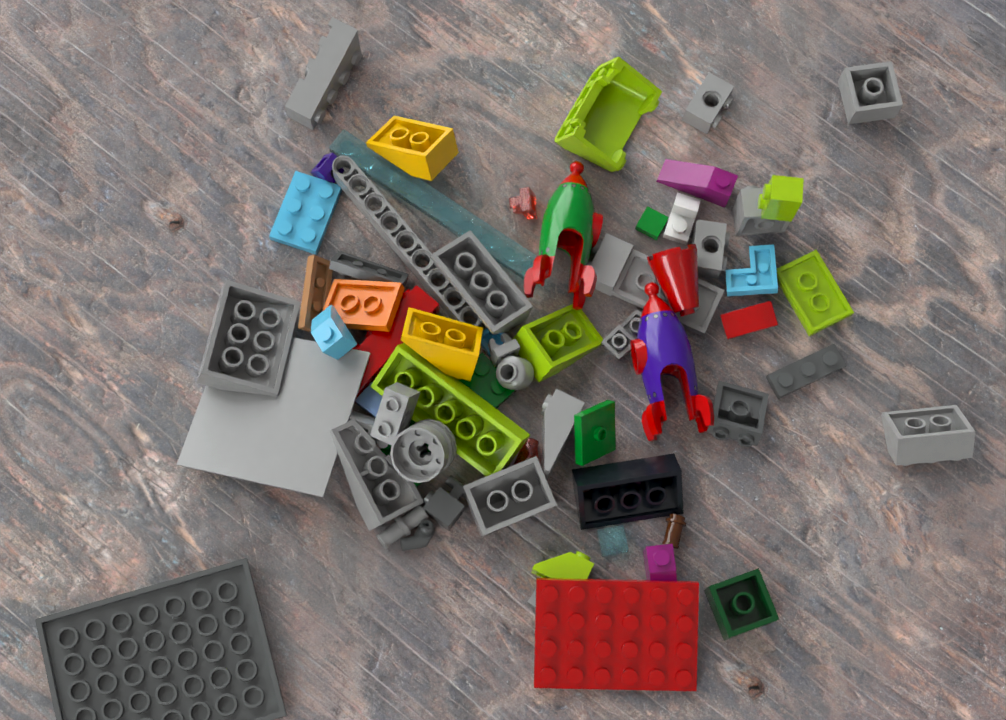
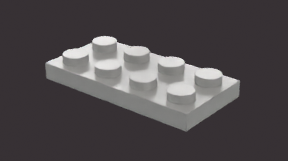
(638, 274)

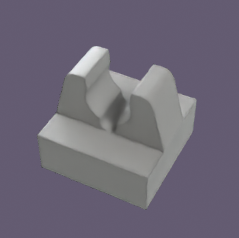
(499, 352)

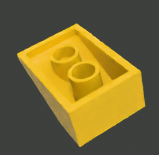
(415, 146)
(443, 342)

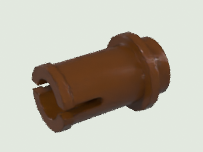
(674, 530)

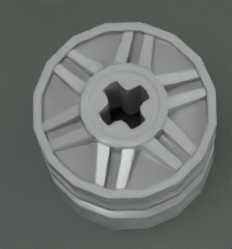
(410, 453)

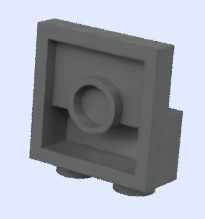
(738, 414)

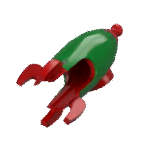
(570, 227)

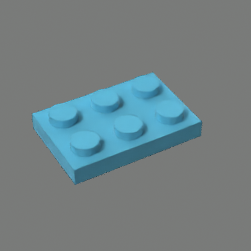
(305, 212)

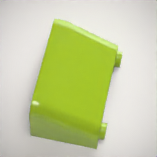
(607, 114)

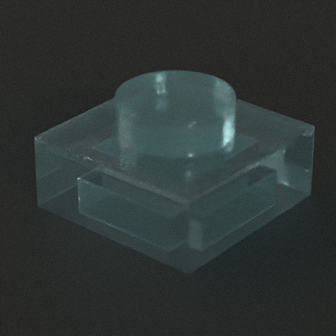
(612, 541)

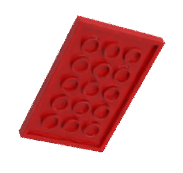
(616, 634)

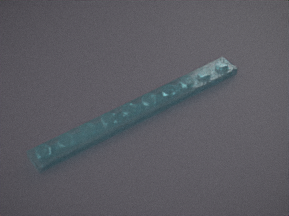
(433, 203)

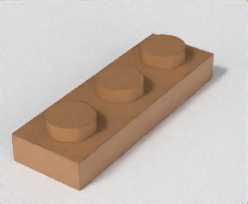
(315, 290)

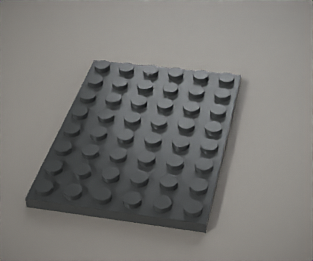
(165, 653)

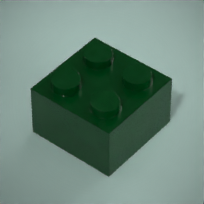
(741, 604)

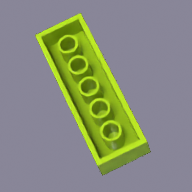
(480, 430)

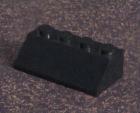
(628, 491)

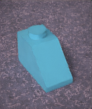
(332, 333)

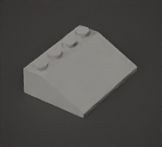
(248, 340)

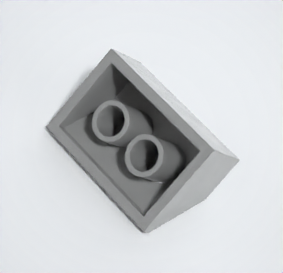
(928, 435)
(509, 496)

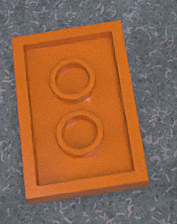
(365, 303)

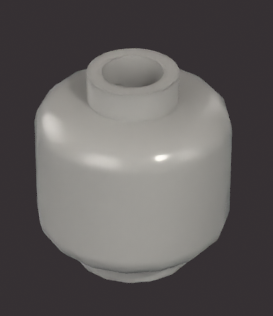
(515, 373)

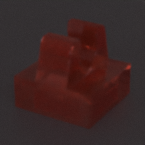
(524, 203)

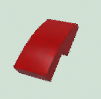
(749, 320)

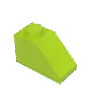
(565, 566)

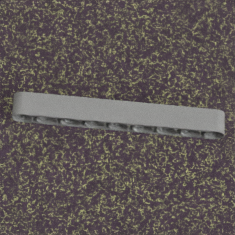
(401, 233)

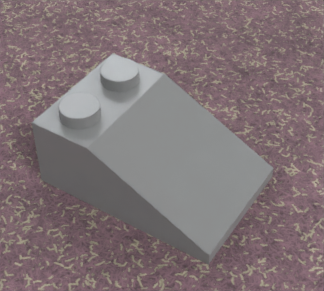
(557, 426)

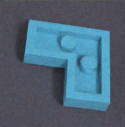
(759, 278)

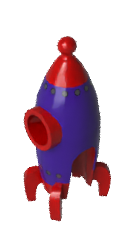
(665, 350)

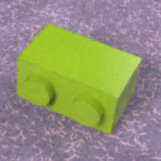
(781, 198)

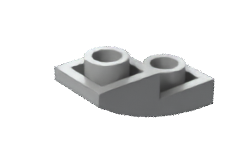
(619, 339)

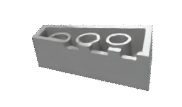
(325, 74)

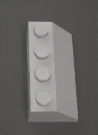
(482, 283)

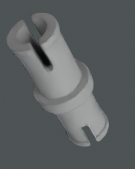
(402, 526)

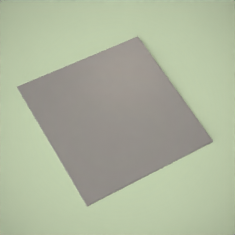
(279, 437)

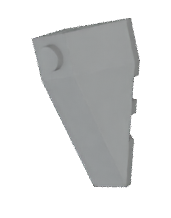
(371, 476)

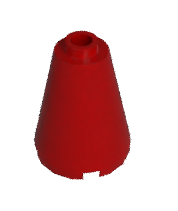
(678, 277)

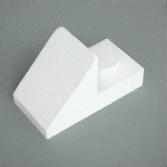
(681, 218)

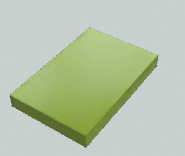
(813, 293)

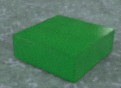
(651, 223)

